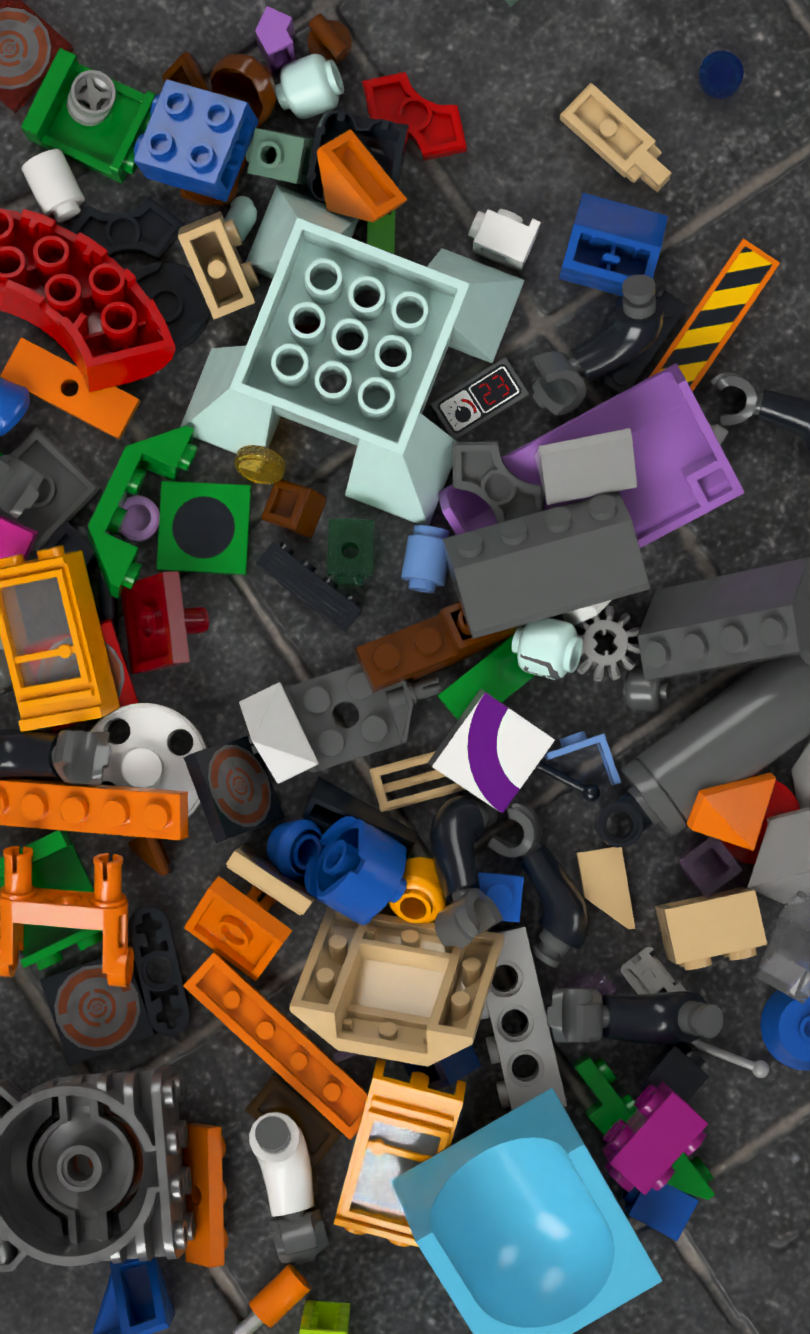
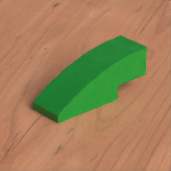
(496, 674)

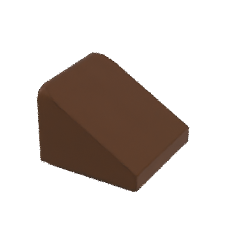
(294, 508)

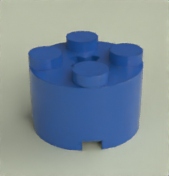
(357, 870)

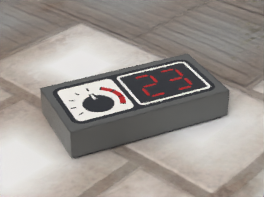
(479, 399)

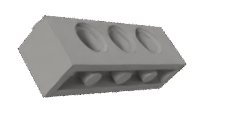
(533, 1039)

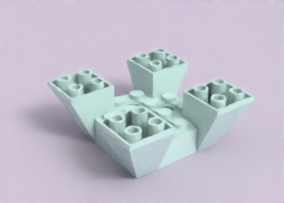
(280, 371)

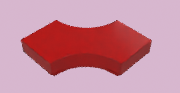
(432, 126)

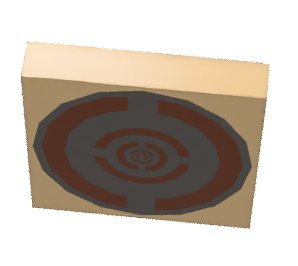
(266, 877)

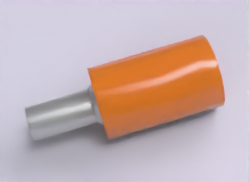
(275, 1300)

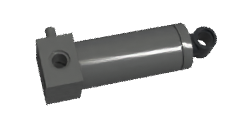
(716, 745)

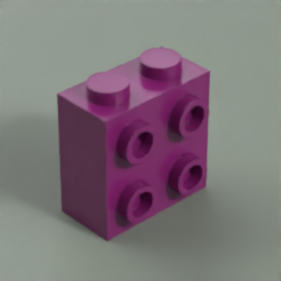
(652, 1139)

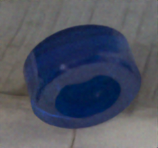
(720, 74)

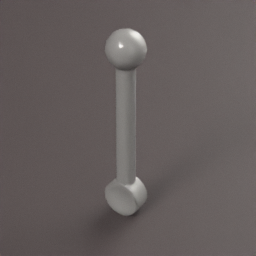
(759, 1068)

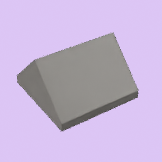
(587, 466)

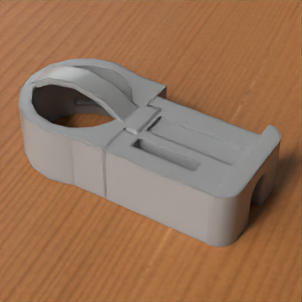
(648, 974)

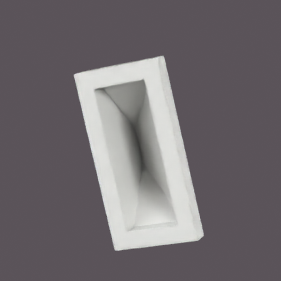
(277, 733)

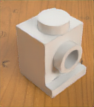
(503, 237)

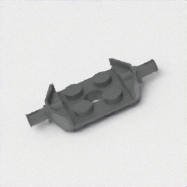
(381, 721)

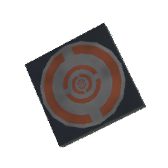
(233, 788)
(94, 1015)

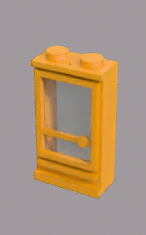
(54, 640)
(396, 1133)

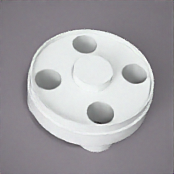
(146, 755)

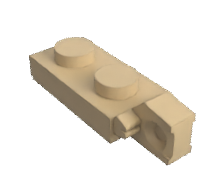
(615, 137)

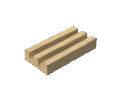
(381, 789)

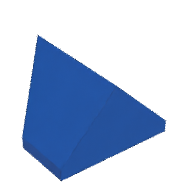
(135, 1300)

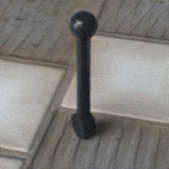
(590, 792)

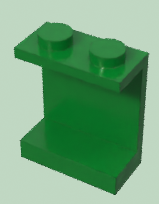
(55, 867)

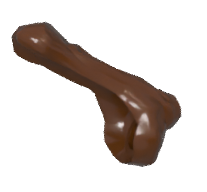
(246, 80)

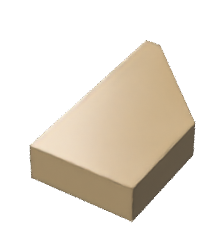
(606, 883)

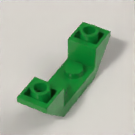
(160, 454)

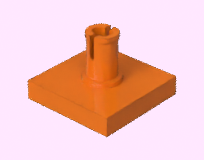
(238, 926)

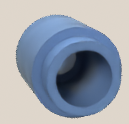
(425, 559)

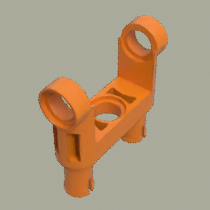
(97, 910)

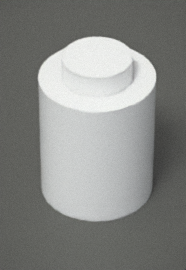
(53, 185)

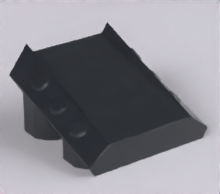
(380, 137)

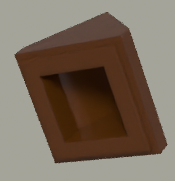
(188, 72)

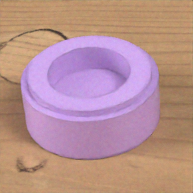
(141, 519)

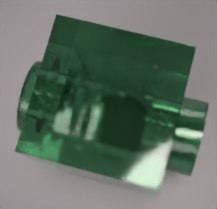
(345, 535)

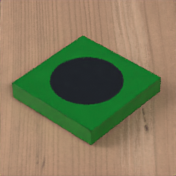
(204, 528)

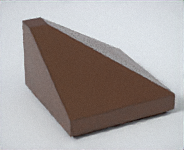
(153, 853)

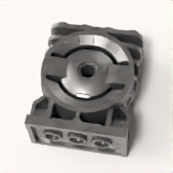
(156, 1217)

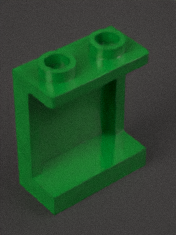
(102, 147)

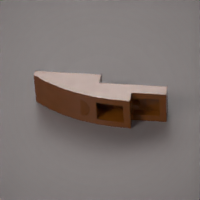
(423, 648)

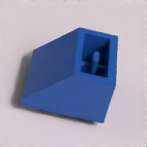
(612, 244)

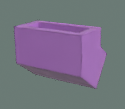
(275, 38)

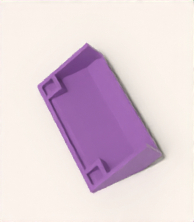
(675, 456)

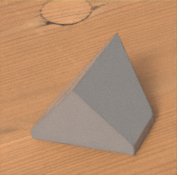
(784, 857)

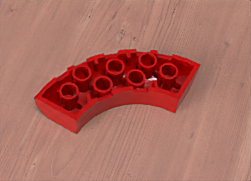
(80, 300)

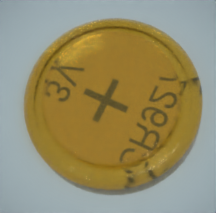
(260, 464)

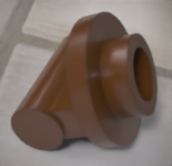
(329, 39)

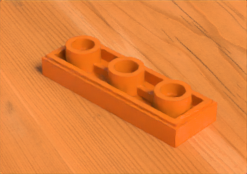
(49, 375)
(208, 1194)

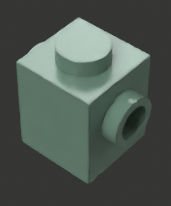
(279, 155)

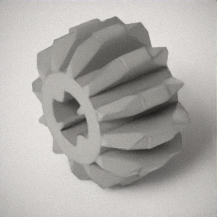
(618, 643)

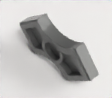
(482, 471)

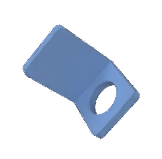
(580, 741)

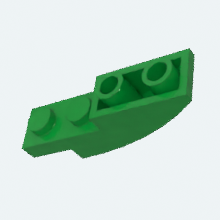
(688, 1175)

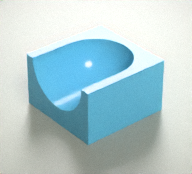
(525, 1226)

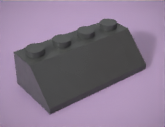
(546, 564)
(727, 621)

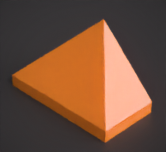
(355, 181)
(733, 810)

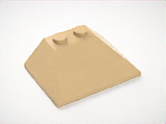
(394, 988)

